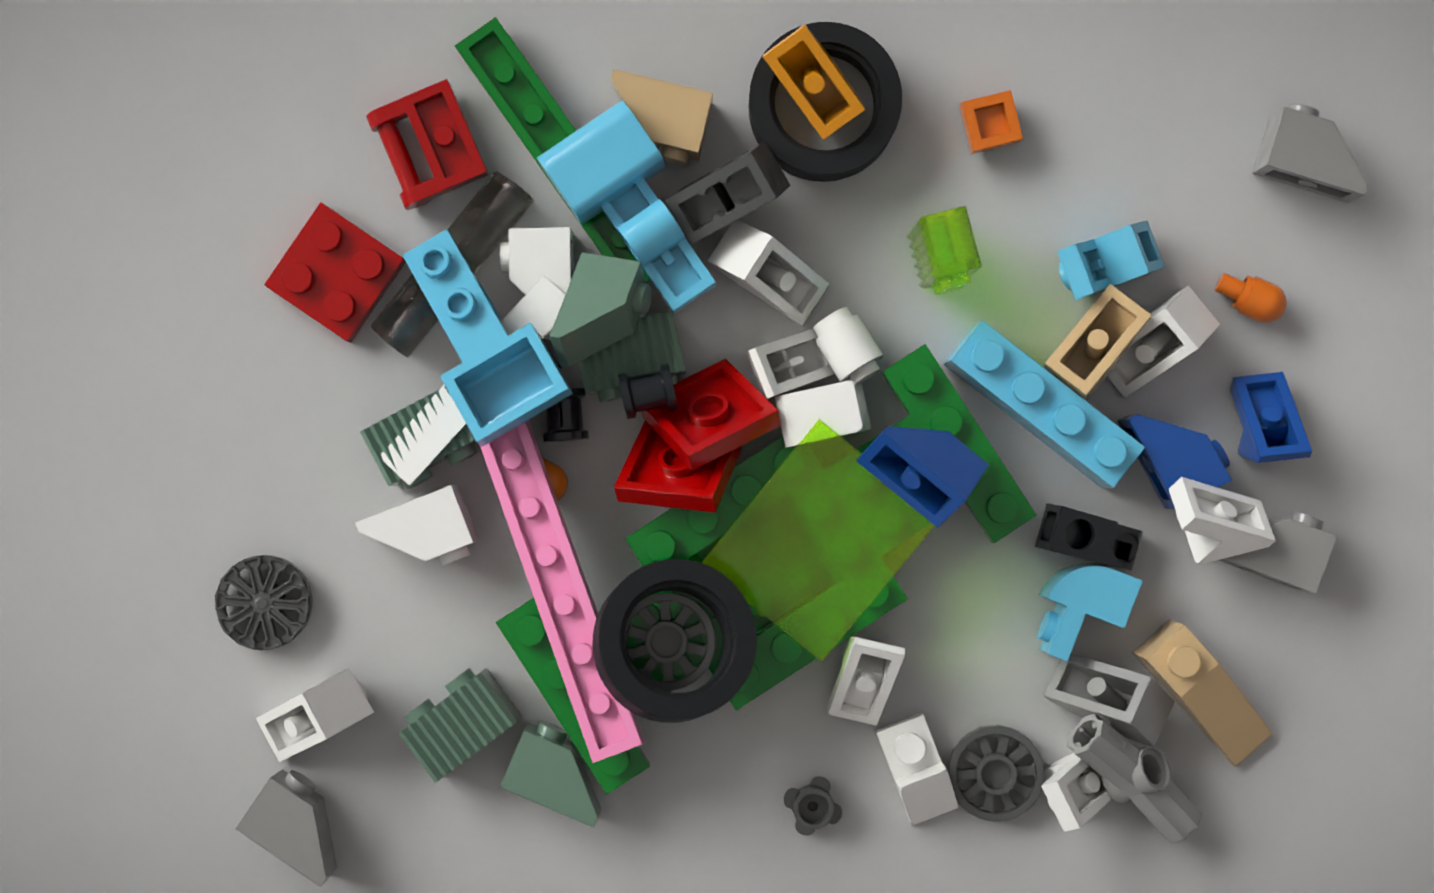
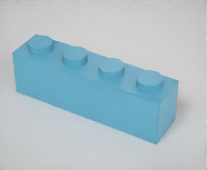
(1044, 405)

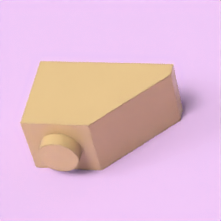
(668, 112)
(1097, 342)

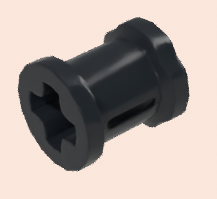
(647, 391)
(566, 419)

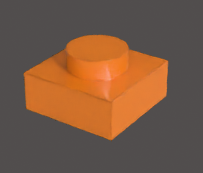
(991, 122)

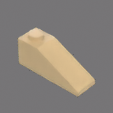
(1203, 690)

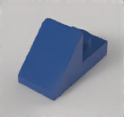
(1268, 419)

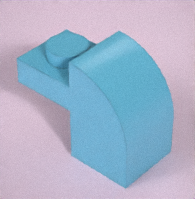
(1109, 259)
(1084, 591)

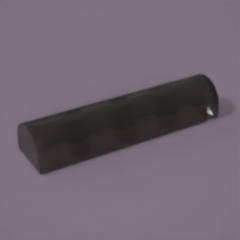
(477, 234)

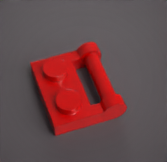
(442, 137)

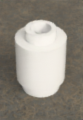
(848, 346)

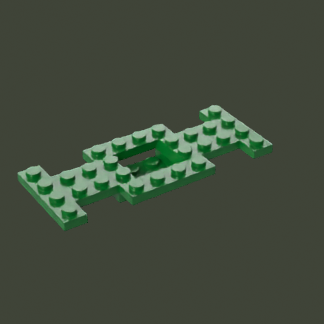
(692, 535)

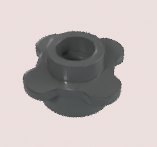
(807, 819)

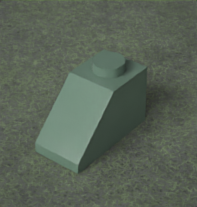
(599, 307)
(552, 774)

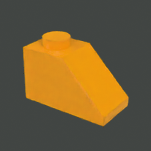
(814, 81)

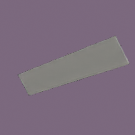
(540, 310)

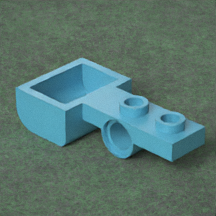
(607, 171)
(501, 374)

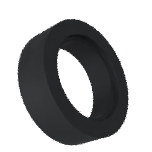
(837, 164)
(731, 613)

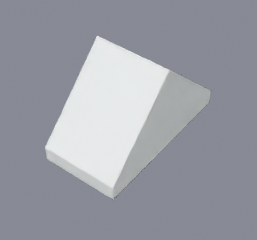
(788, 364)

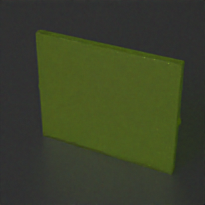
(818, 541)

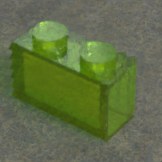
(944, 250)

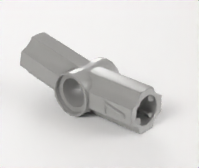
(1135, 776)

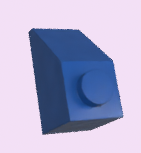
(1176, 453)
(924, 469)

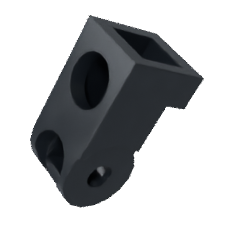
(1088, 537)

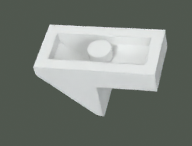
(837, 405)
(1219, 521)
(864, 679)
(917, 768)
(1073, 791)

